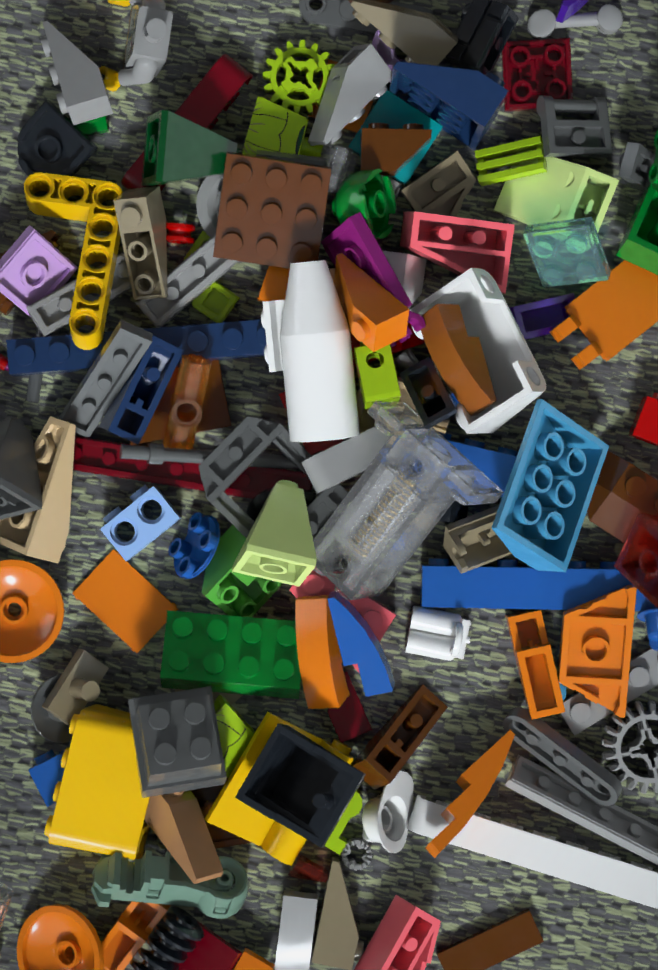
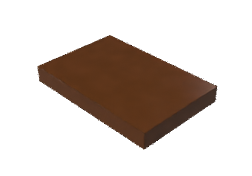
(214, 408)

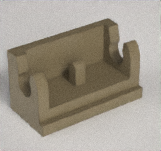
(473, 541)

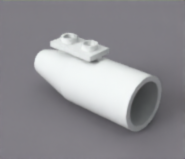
(314, 350)

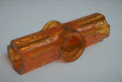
(191, 389)

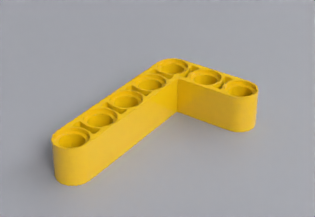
(94, 248)

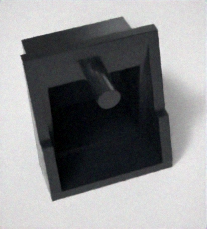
(300, 785)

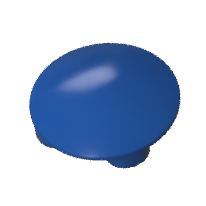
(198, 548)

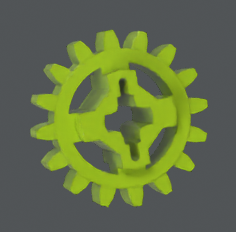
(288, 88)

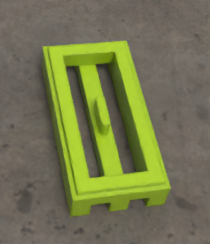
(508, 149)

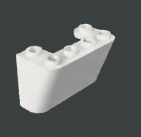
(507, 355)

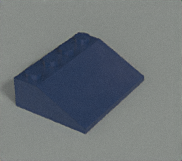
(453, 97)

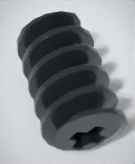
(173, 943)

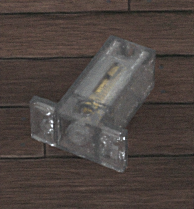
(395, 503)

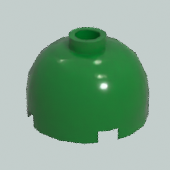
(367, 194)

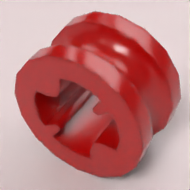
(179, 233)

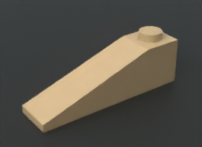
(45, 531)

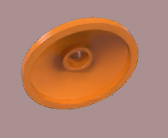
(41, 611)
(51, 935)

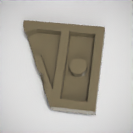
(441, 187)

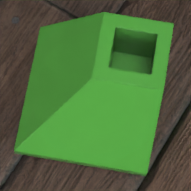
(233, 591)

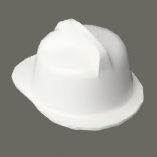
(388, 814)

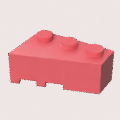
(460, 243)

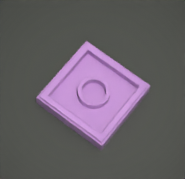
(33, 269)

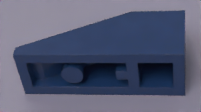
(141, 393)

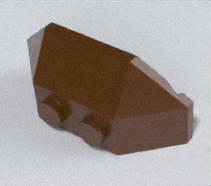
(621, 496)

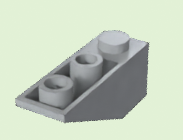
(79, 77)
(350, 87)

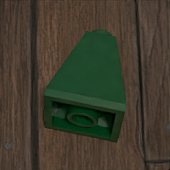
(181, 150)

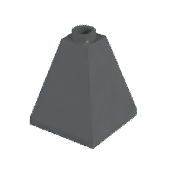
(18, 470)

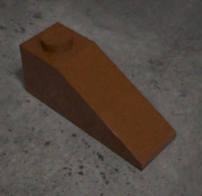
(399, 738)

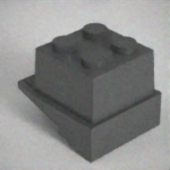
(176, 742)

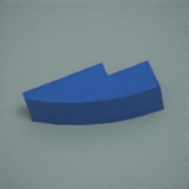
(360, 646)

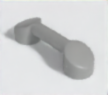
(544, 21)

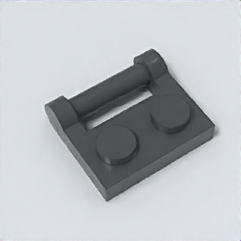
(575, 137)

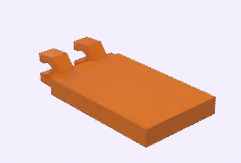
(612, 312)

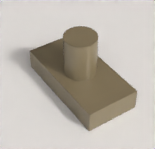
(76, 686)

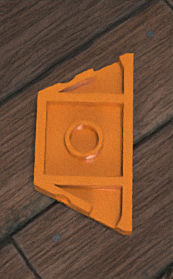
(598, 648)

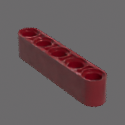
(203, 105)

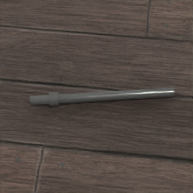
(157, 453)

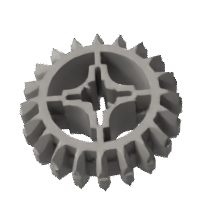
(632, 748)

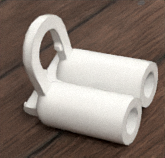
(437, 634)

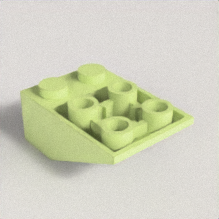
(557, 195)

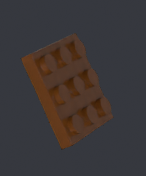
(271, 210)

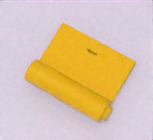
(250, 824)

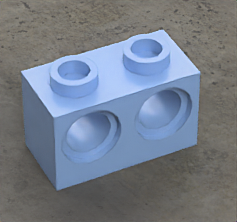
(145, 528)

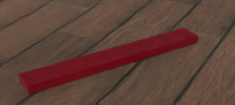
(104, 458)

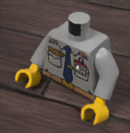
(145, 44)

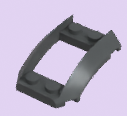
(239, 452)

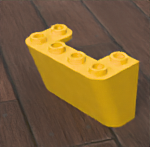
(100, 790)

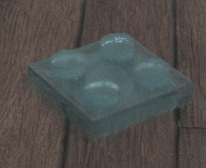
(567, 252)

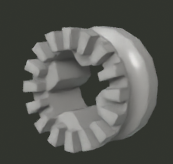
(366, 857)

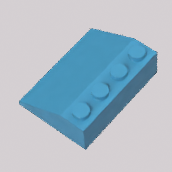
(549, 489)

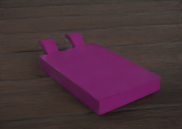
(360, 246)

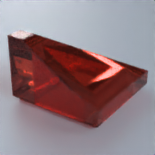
(308, 870)

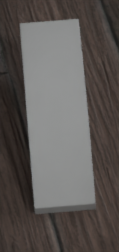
(296, 930)

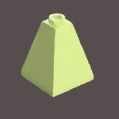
(280, 540)

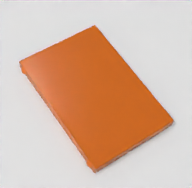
(124, 601)

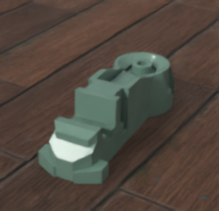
(165, 882)

